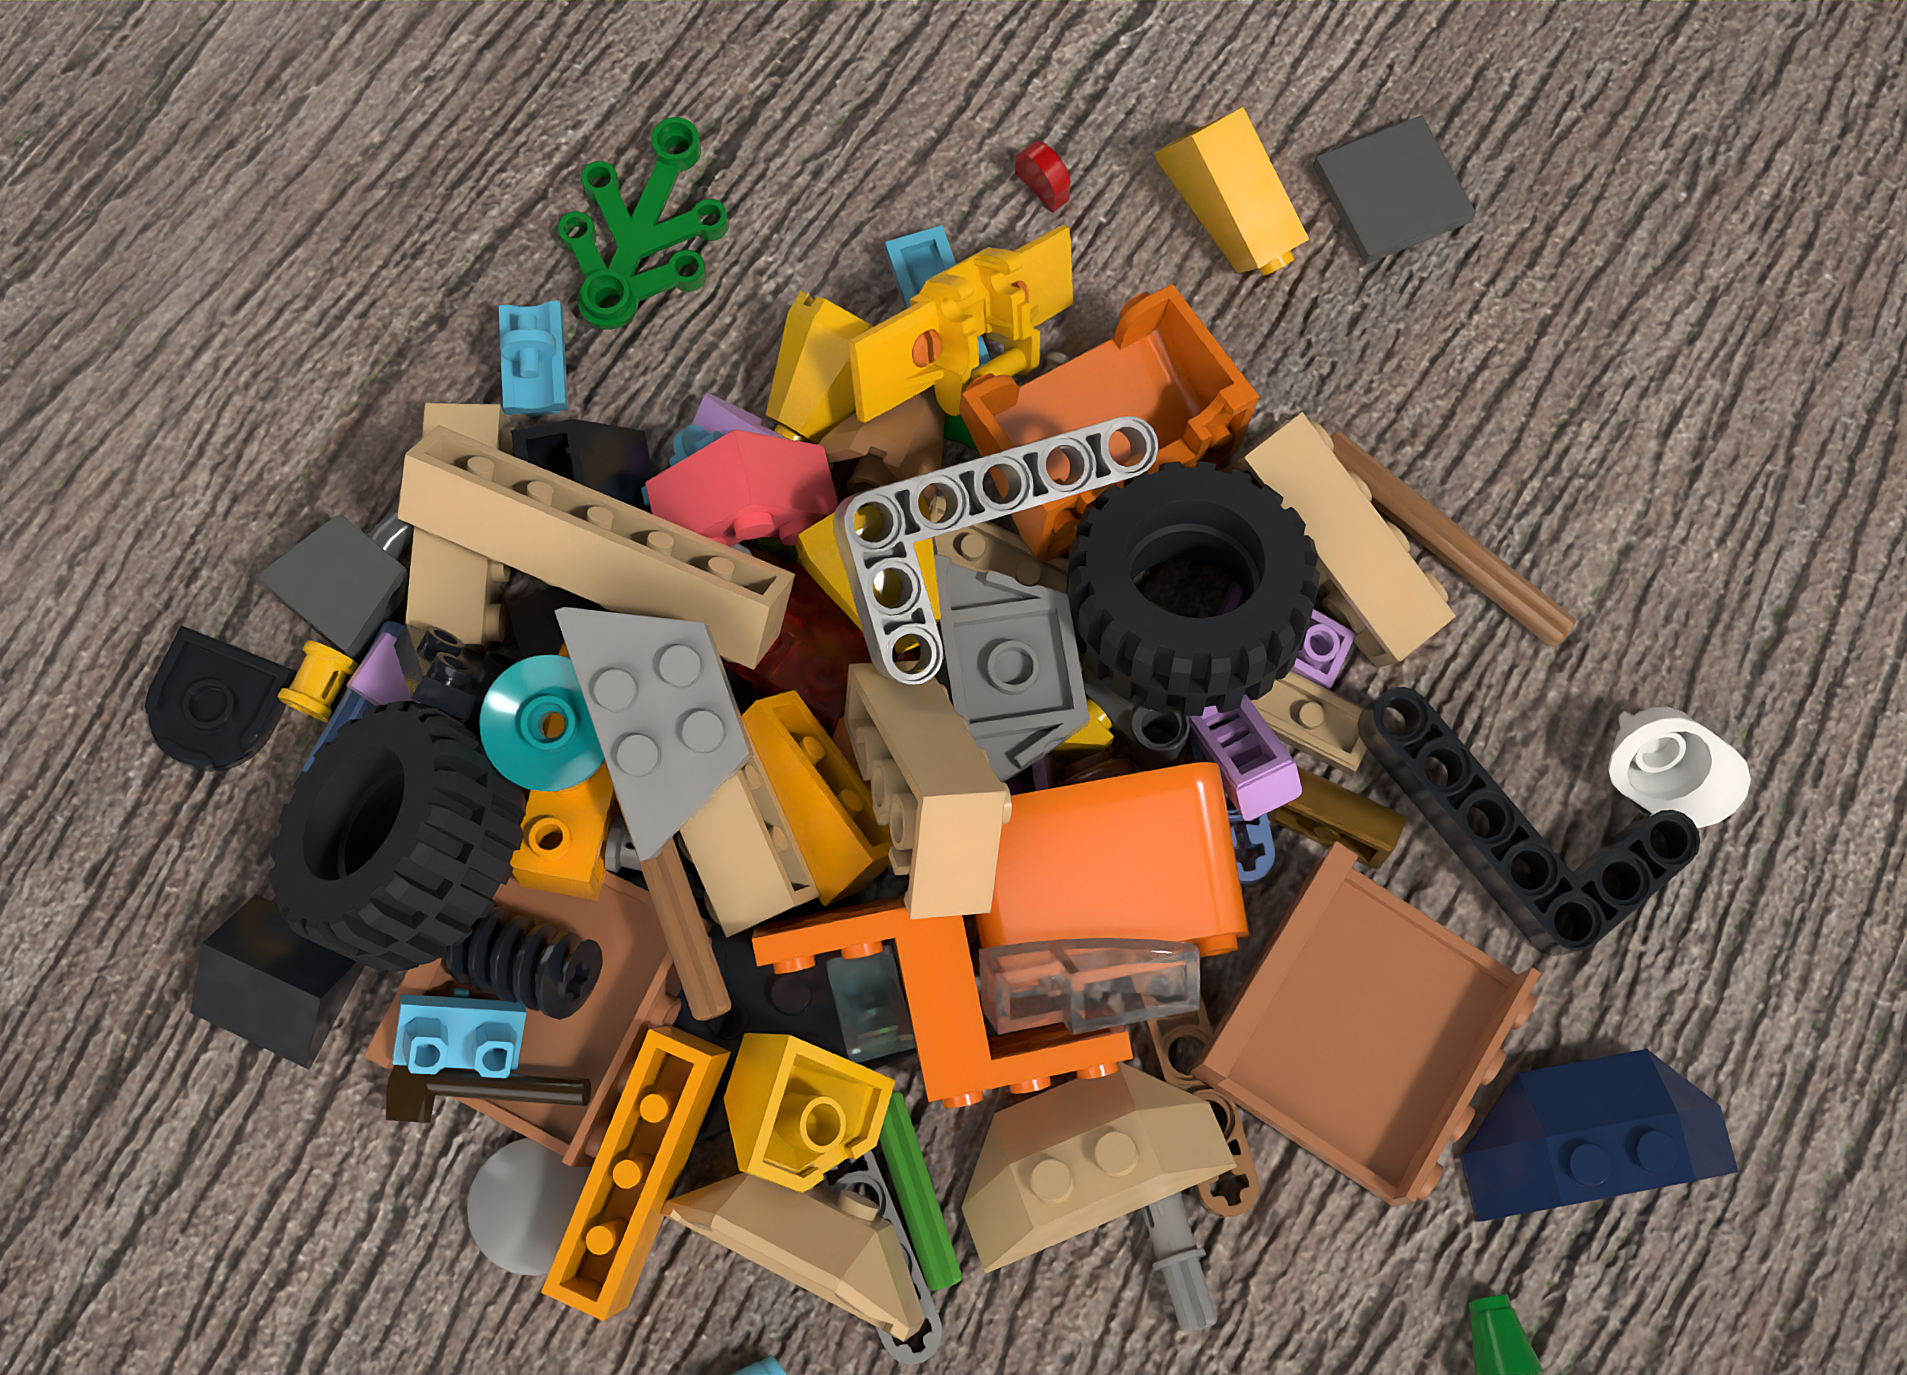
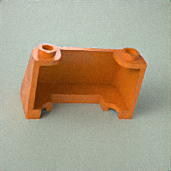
(1155, 369)
(1120, 862)

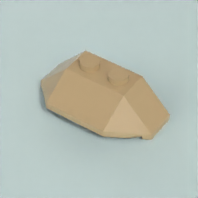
(1086, 1160)
(813, 1240)

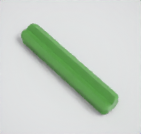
(918, 1197)

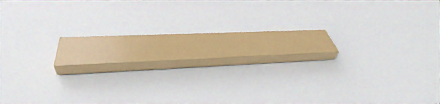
(1294, 708)

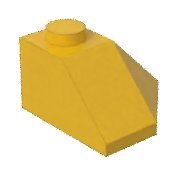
(801, 1109)

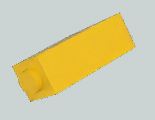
(1235, 192)

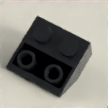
(591, 454)

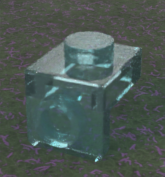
(870, 1005)

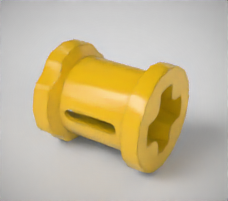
(318, 681)

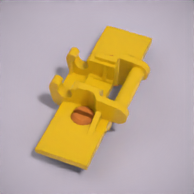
(939, 332)

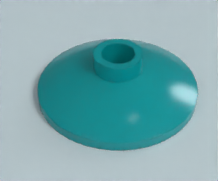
(514, 726)

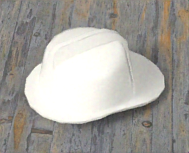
(1677, 765)

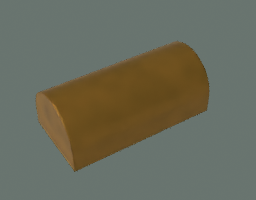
(1334, 813)

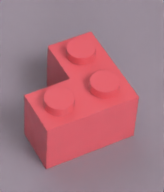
(746, 489)

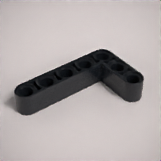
(1512, 835)

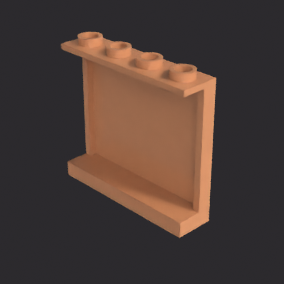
(1366, 1031)
(596, 1042)

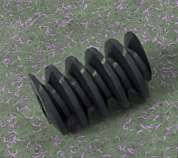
(527, 963)

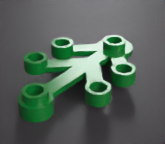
(641, 234)

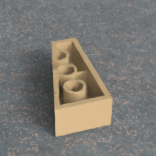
(929, 789)

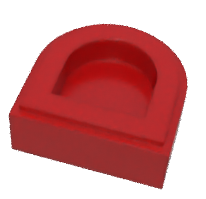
(1044, 174)

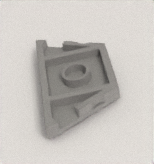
(1010, 664)
(658, 715)

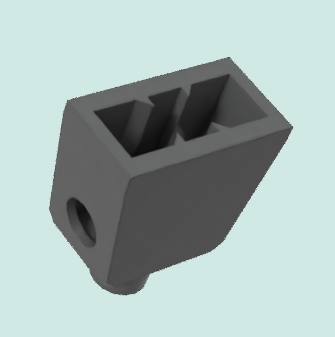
(345, 580)

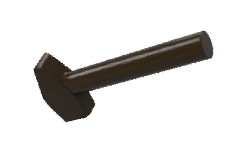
(412, 1095)

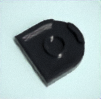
(214, 702)

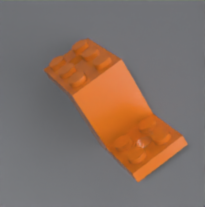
(942, 1001)

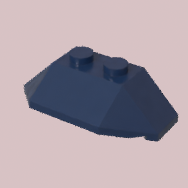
(1593, 1136)

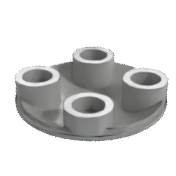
(523, 1206)

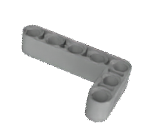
(965, 506)

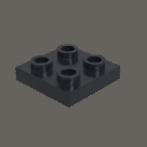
(446, 673)

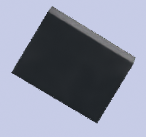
(271, 983)

